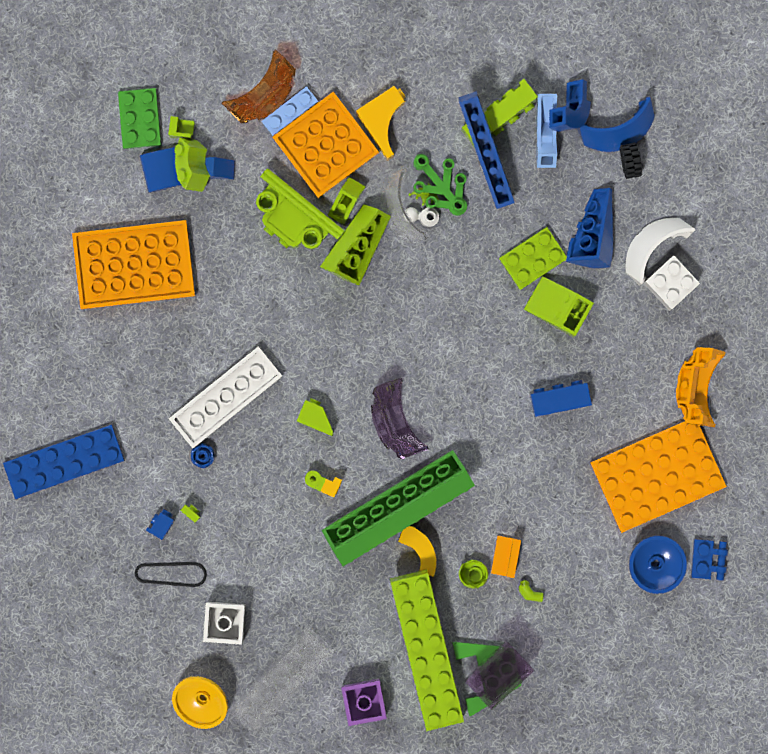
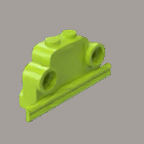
(293, 216)

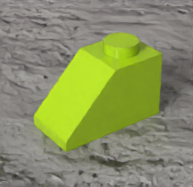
(346, 200)
(315, 417)

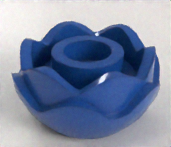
(196, 454)

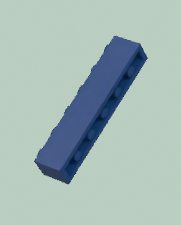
(486, 149)

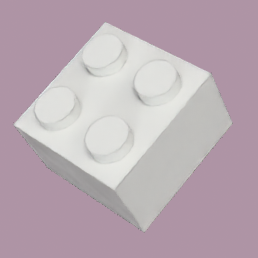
(671, 283)
(224, 623)

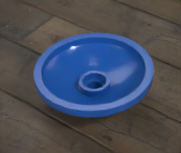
(667, 573)

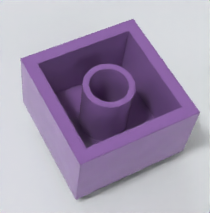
(364, 702)

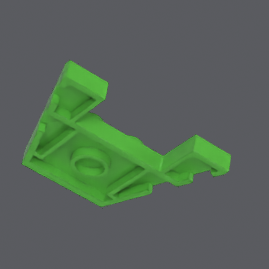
(482, 652)

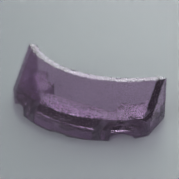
(391, 422)

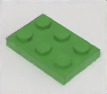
(139, 118)

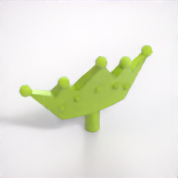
(424, 196)

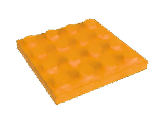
(325, 145)

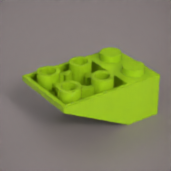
(558, 306)

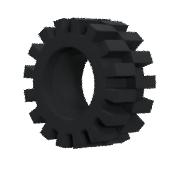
(631, 160)

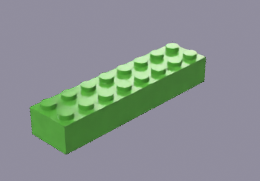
(398, 508)

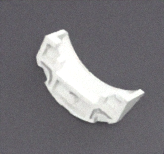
(648, 240)

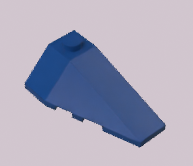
(594, 237)

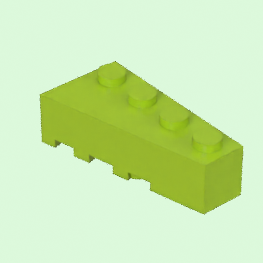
(507, 109)
(357, 245)

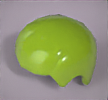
(473, 574)

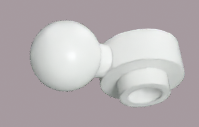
(422, 216)

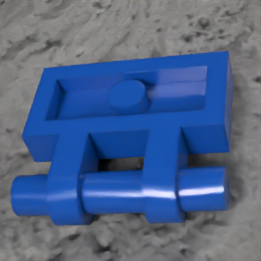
(702, 559)

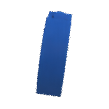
(576, 110)

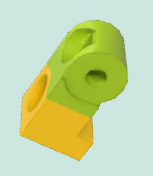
(316, 481)

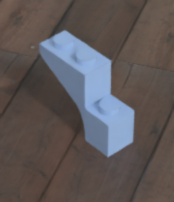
(546, 138)

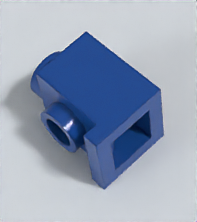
(161, 524)

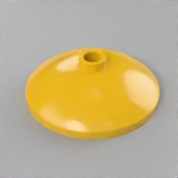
(194, 707)

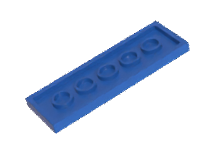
(63, 461)

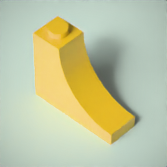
(377, 116)

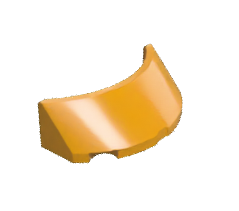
(694, 384)

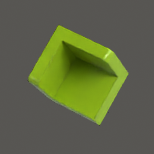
(180, 128)

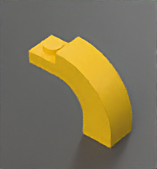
(420, 543)

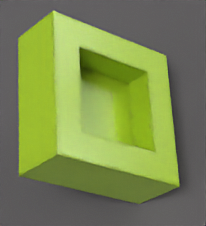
(191, 512)

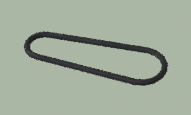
(171, 583)

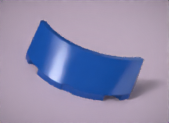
(629, 132)

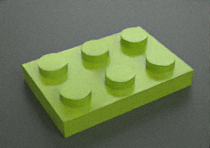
(533, 258)

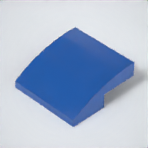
(160, 170)

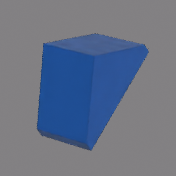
(220, 168)

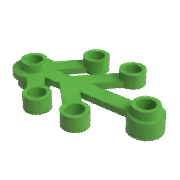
(441, 187)

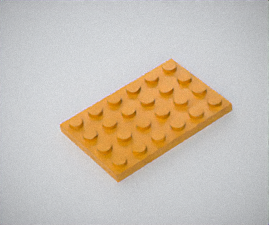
(133, 264)
(658, 475)

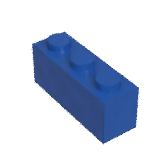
(560, 398)

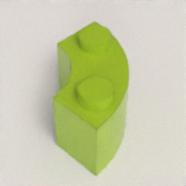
(191, 164)

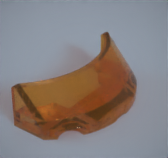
(267, 94)

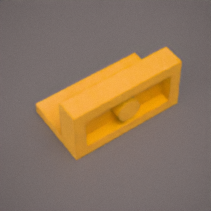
(505, 556)

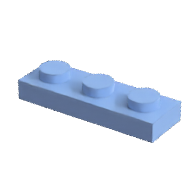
(290, 111)

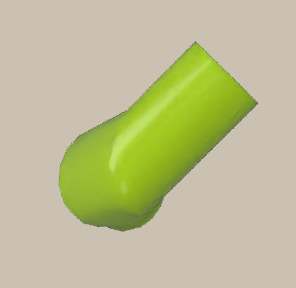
(528, 593)

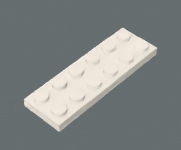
(225, 397)

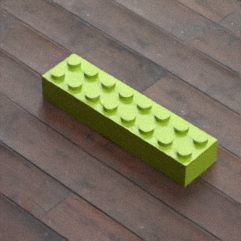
(426, 650)

